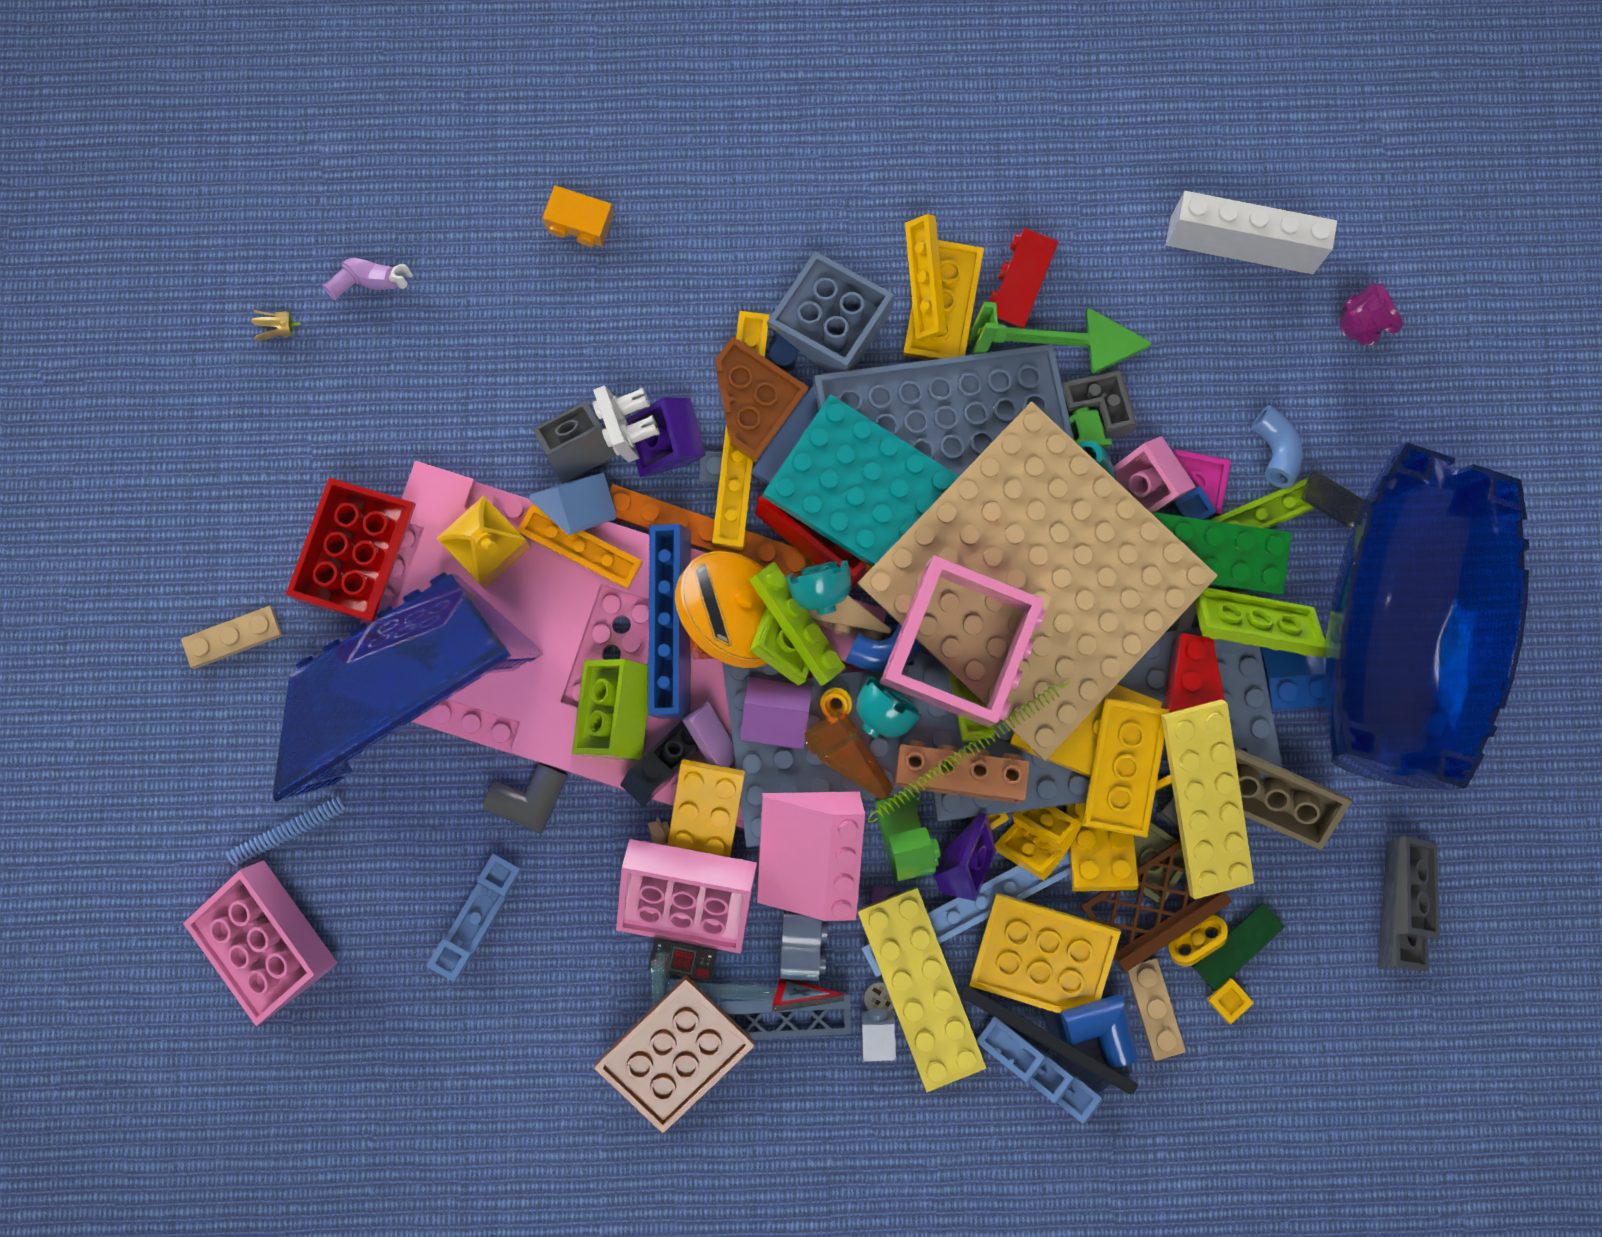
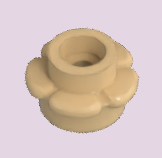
(659, 831)

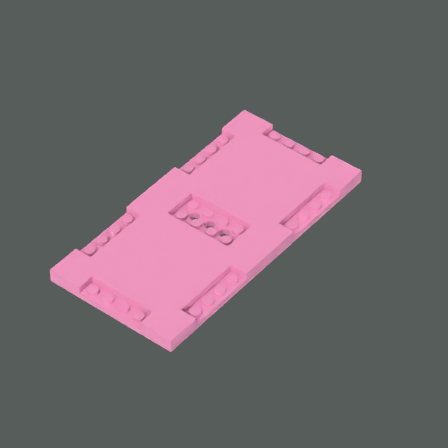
(566, 616)

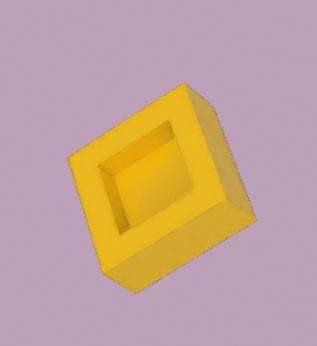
(1230, 1001)

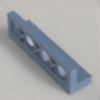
(755, 1006)

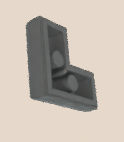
(1108, 395)
(531, 807)

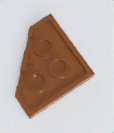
(754, 397)

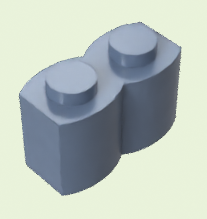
(801, 947)

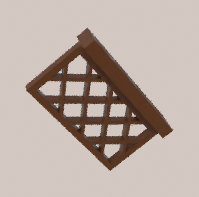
(1163, 931)

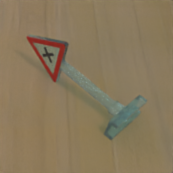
(787, 996)

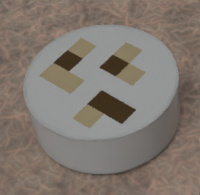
(877, 997)

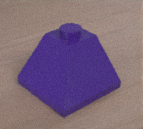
(967, 861)

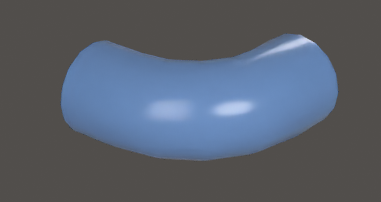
(1285, 447)

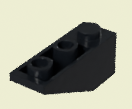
(659, 765)

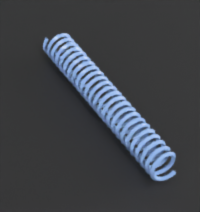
(329, 815)

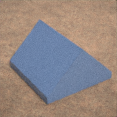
(577, 503)

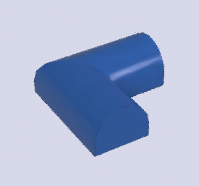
(1109, 1022)

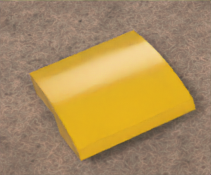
(1038, 839)

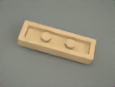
(231, 637)
(1155, 1010)

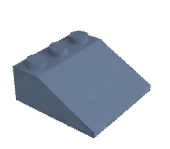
(831, 314)

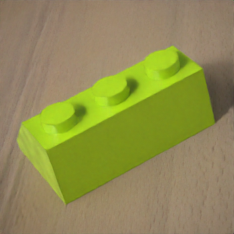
(612, 710)

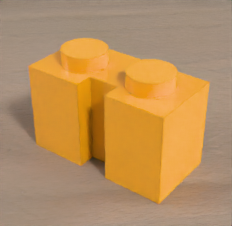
(578, 216)

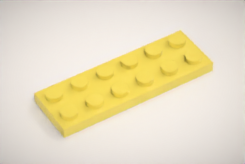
(1208, 798)
(921, 989)

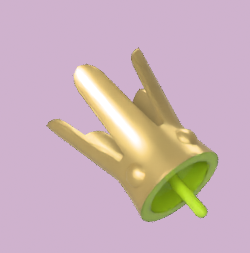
(281, 320)

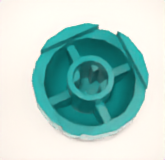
(821, 586)
(885, 710)

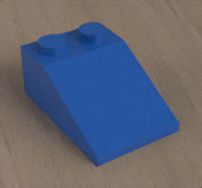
(1293, 680)

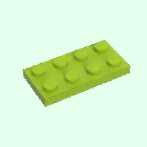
(1260, 622)

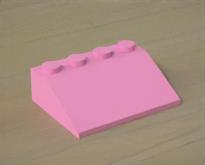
(811, 853)
(685, 895)
(259, 942)

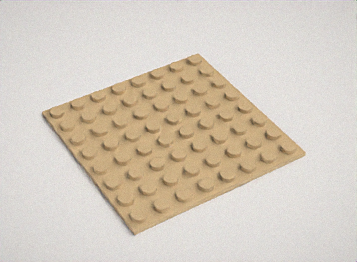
(1061, 530)

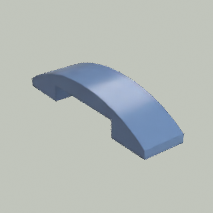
(474, 919)

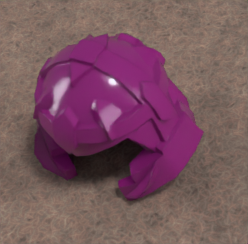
(1369, 313)

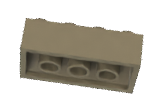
(1288, 801)

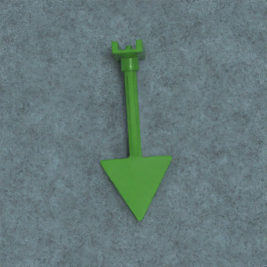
(1104, 338)

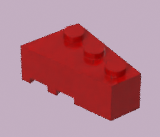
(1023, 276)
(1192, 673)

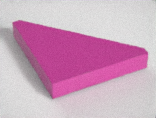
(1208, 473)

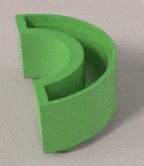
(905, 842)

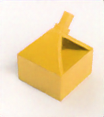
(484, 542)

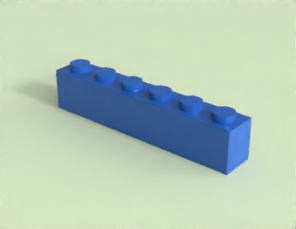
(668, 640)

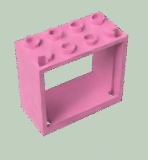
(1019, 649)

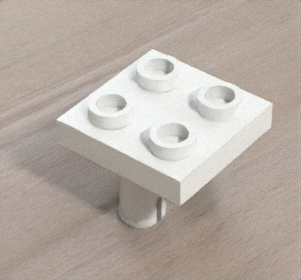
(618, 432)

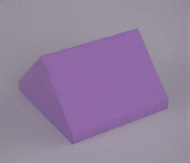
(775, 713)

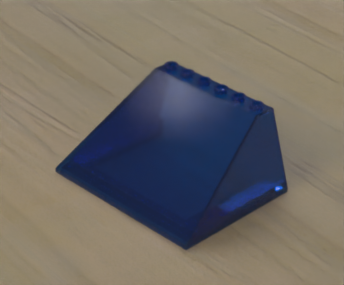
(389, 678)

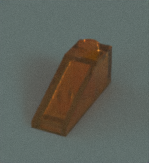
(844, 750)

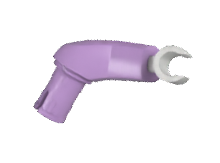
(367, 275)

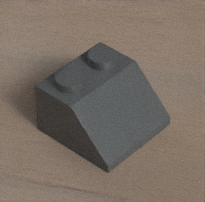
(574, 442)

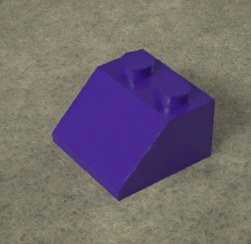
(678, 437)

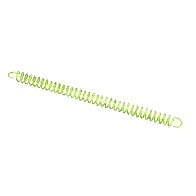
(915, 787)

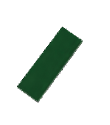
(1241, 945)

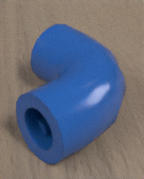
(874, 654)

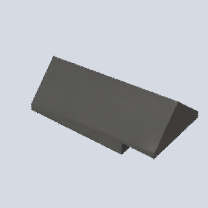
(1409, 904)

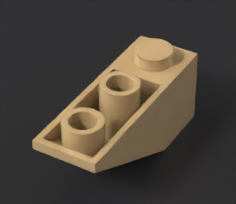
(852, 618)

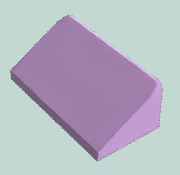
(710, 735)

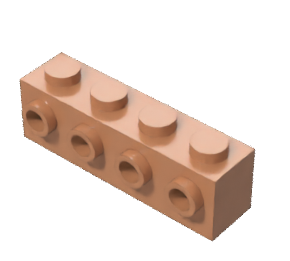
(978, 777)

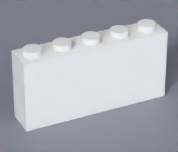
(1250, 232)

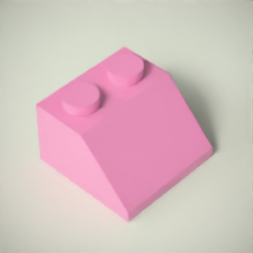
(1153, 475)

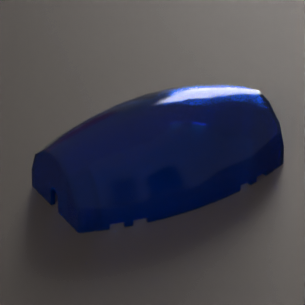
(1425, 621)

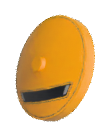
(721, 606)

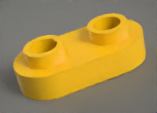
(1198, 942)

